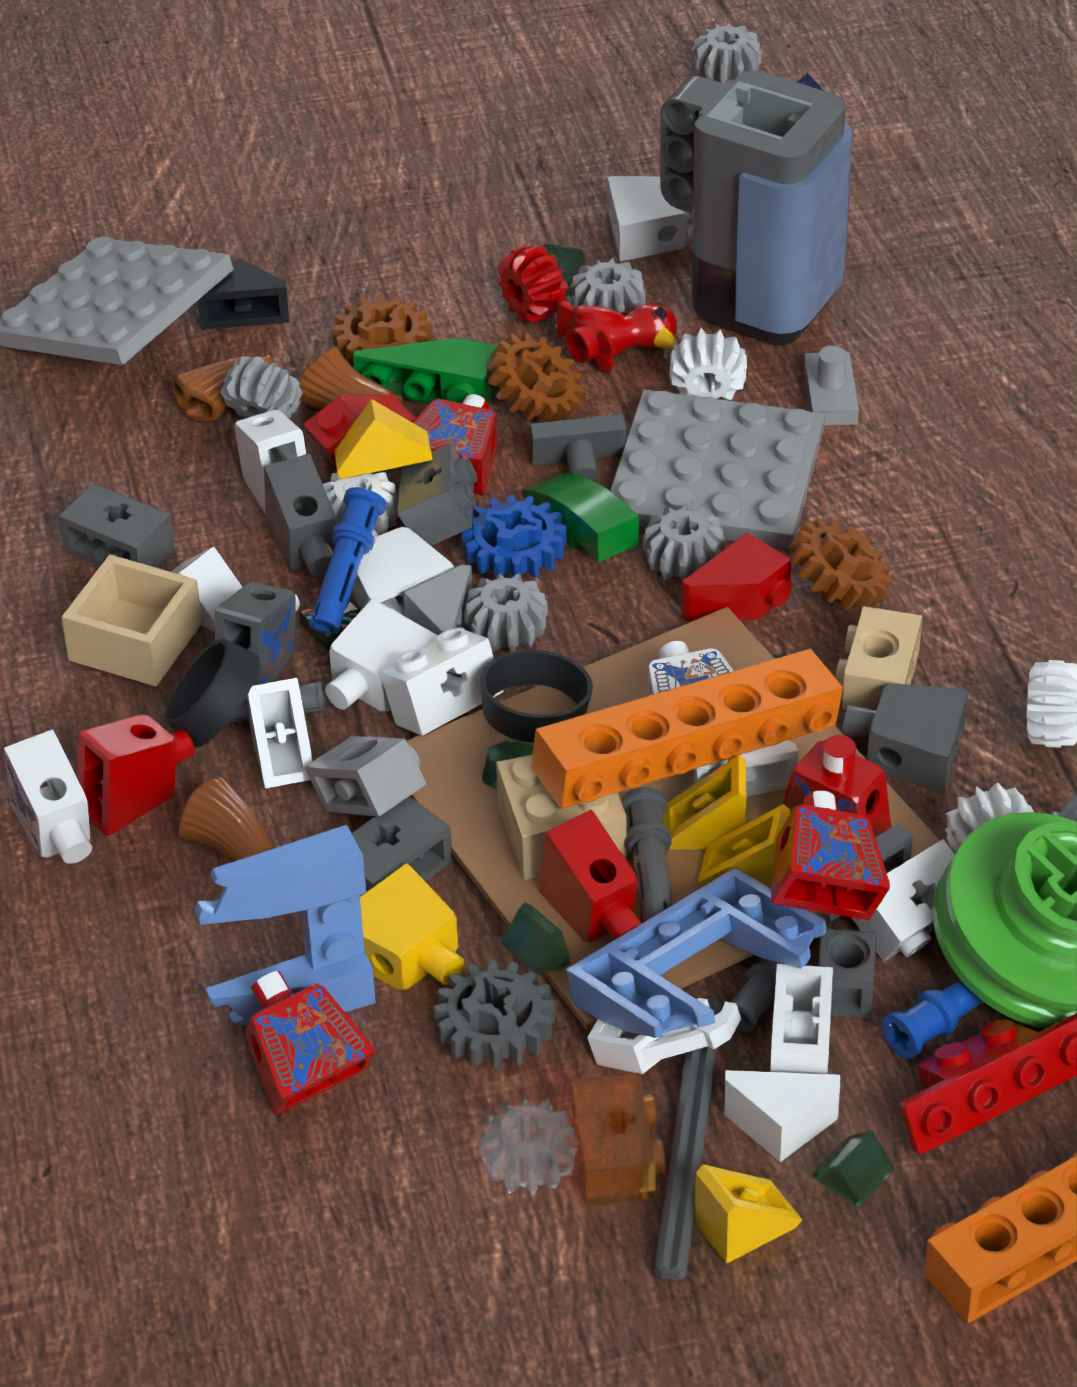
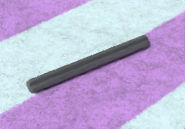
(685, 1161)

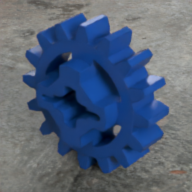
(514, 537)

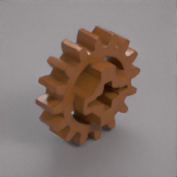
(379, 326)
(535, 378)
(840, 564)

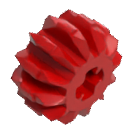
(531, 283)

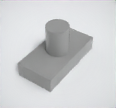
(831, 385)

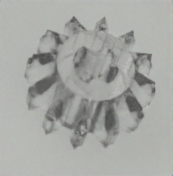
(529, 1146)

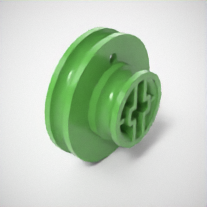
(1012, 916)

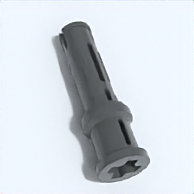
(648, 844)

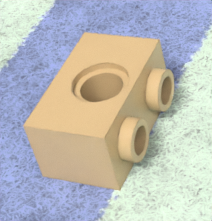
(880, 653)

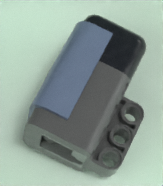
(767, 195)

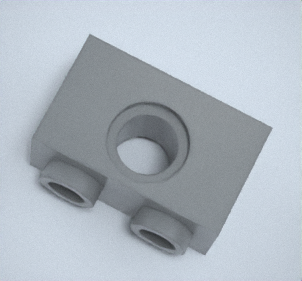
(366, 775)

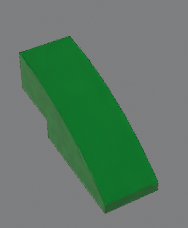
(590, 512)

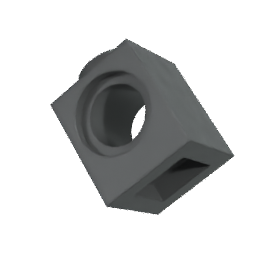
(853, 965)

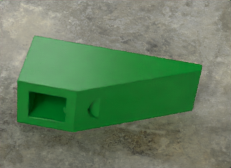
(431, 369)

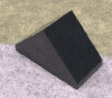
(244, 299)

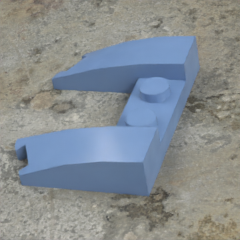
(322, 881)
(624, 977)

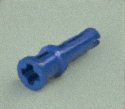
(351, 541)
(932, 1016)

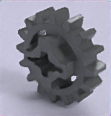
(494, 1014)

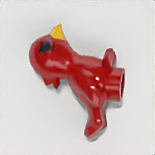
(604, 333)

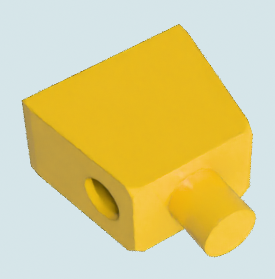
(409, 931)

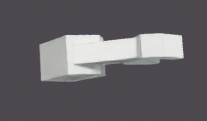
(639, 1053)

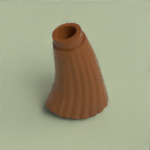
(333, 376)
(200, 388)
(223, 821)

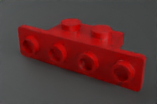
(986, 1078)

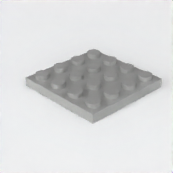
(111, 299)
(723, 455)

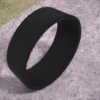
(532, 668)
(212, 690)

